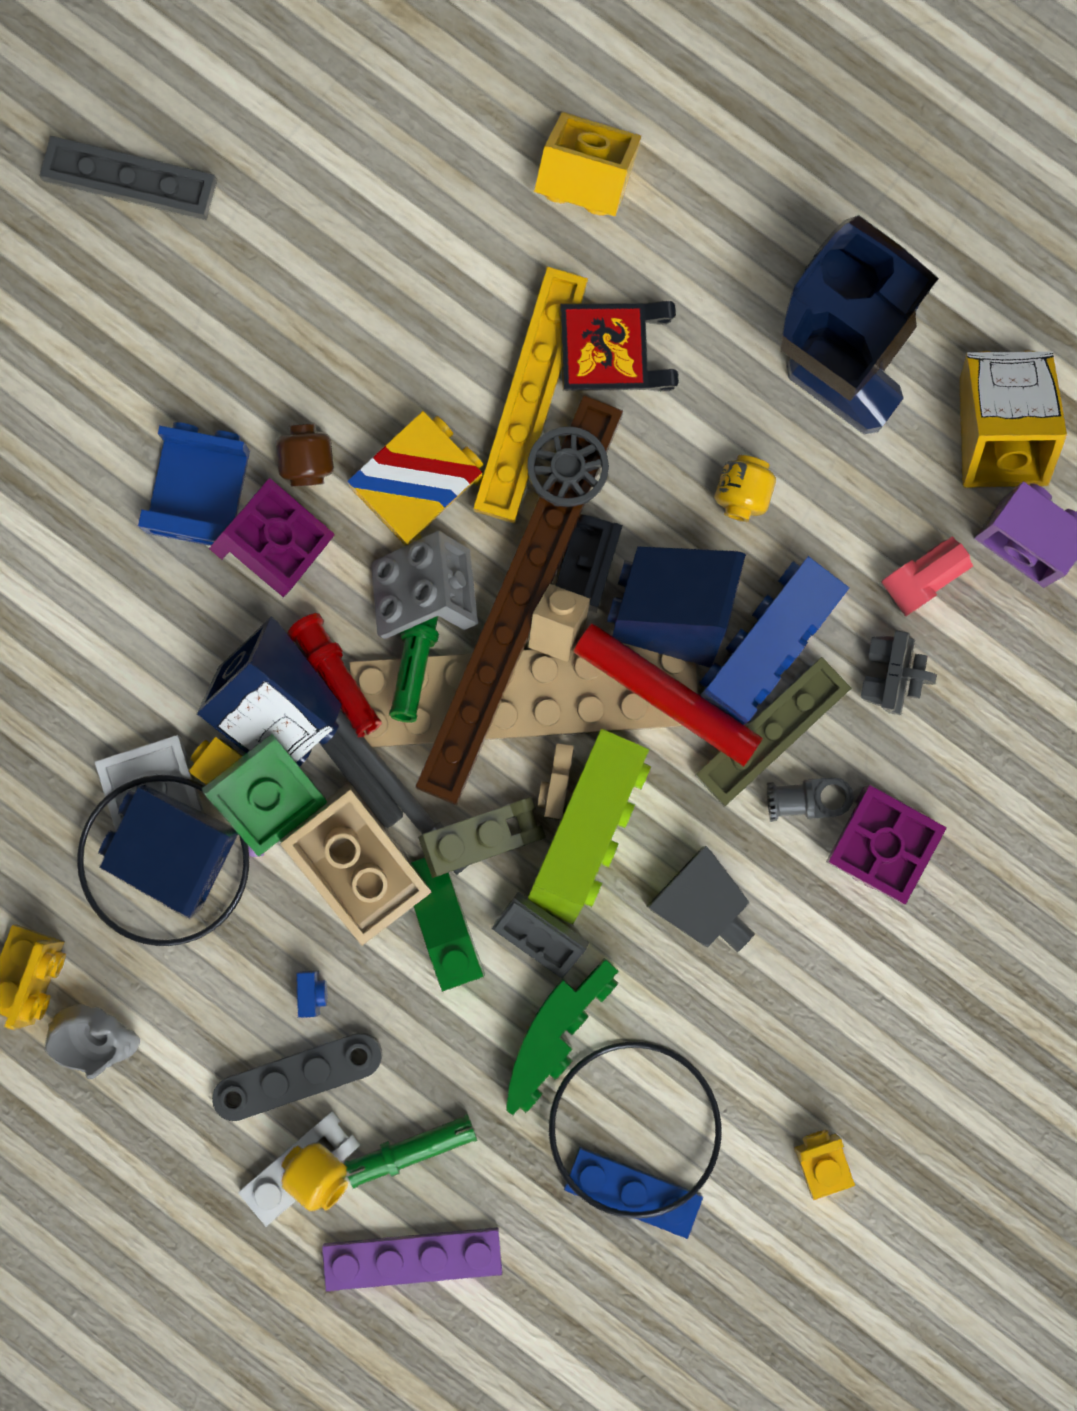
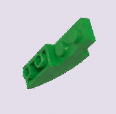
(543, 1048)

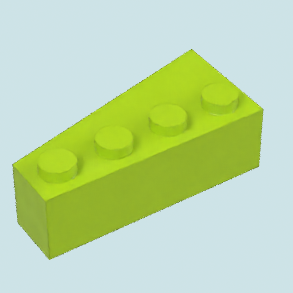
(588, 825)

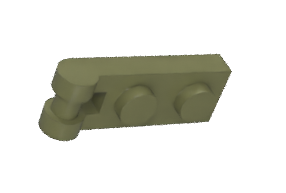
(479, 838)

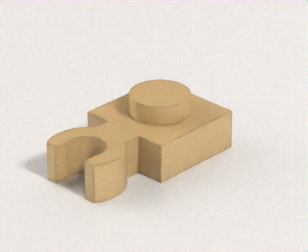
(553, 794)

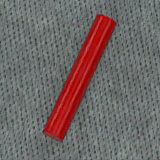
(667, 694)

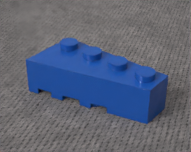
(774, 640)

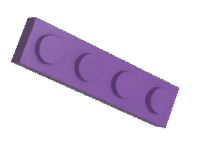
(412, 1259)

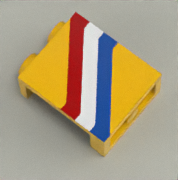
(416, 477)

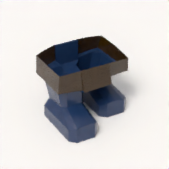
(852, 320)

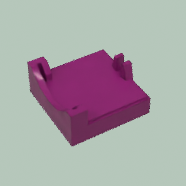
(274, 538)
(886, 844)

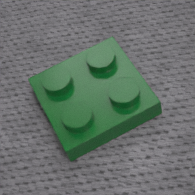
(264, 795)

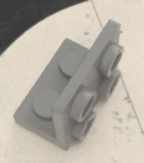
(422, 583)

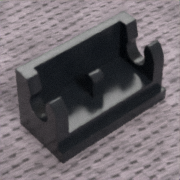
(589, 558)

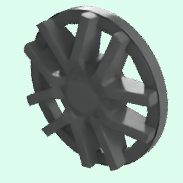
(568, 467)

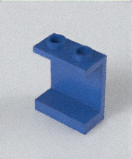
(196, 484)

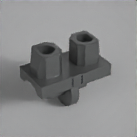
(898, 653)

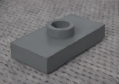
(540, 935)

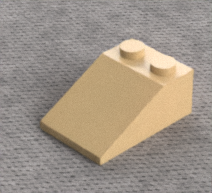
(355, 864)

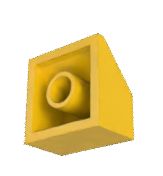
(587, 164)

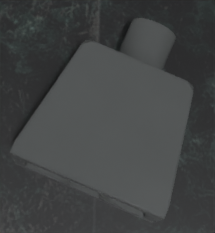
(704, 902)

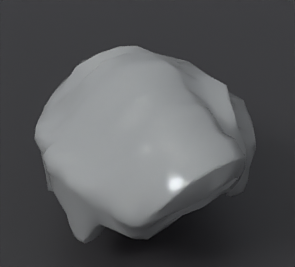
(88, 1040)

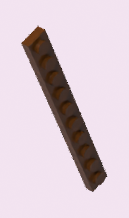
(510, 621)

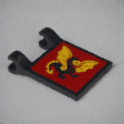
(608, 347)

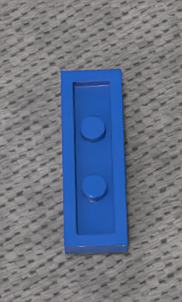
(633, 1191)

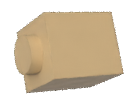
(558, 622)

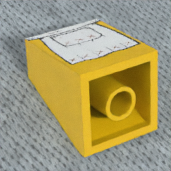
(1010, 418)

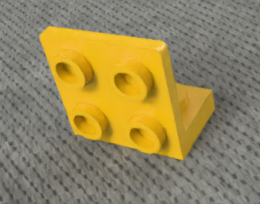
(25, 973)

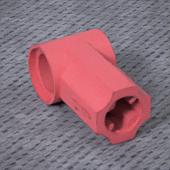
(920, 580)

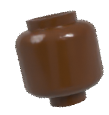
(304, 455)

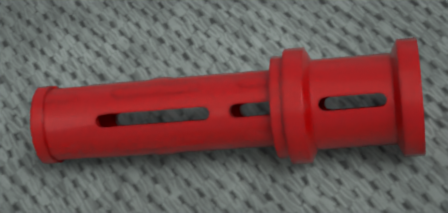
(326, 660)

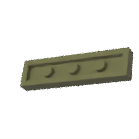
(779, 726)

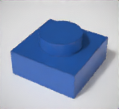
(310, 994)

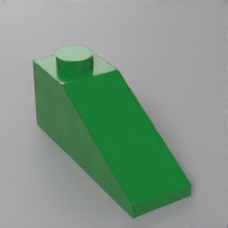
(446, 931)

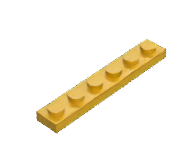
(528, 398)

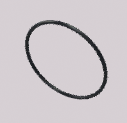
(81, 872)
(552, 1137)

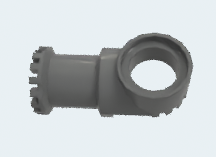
(805, 799)

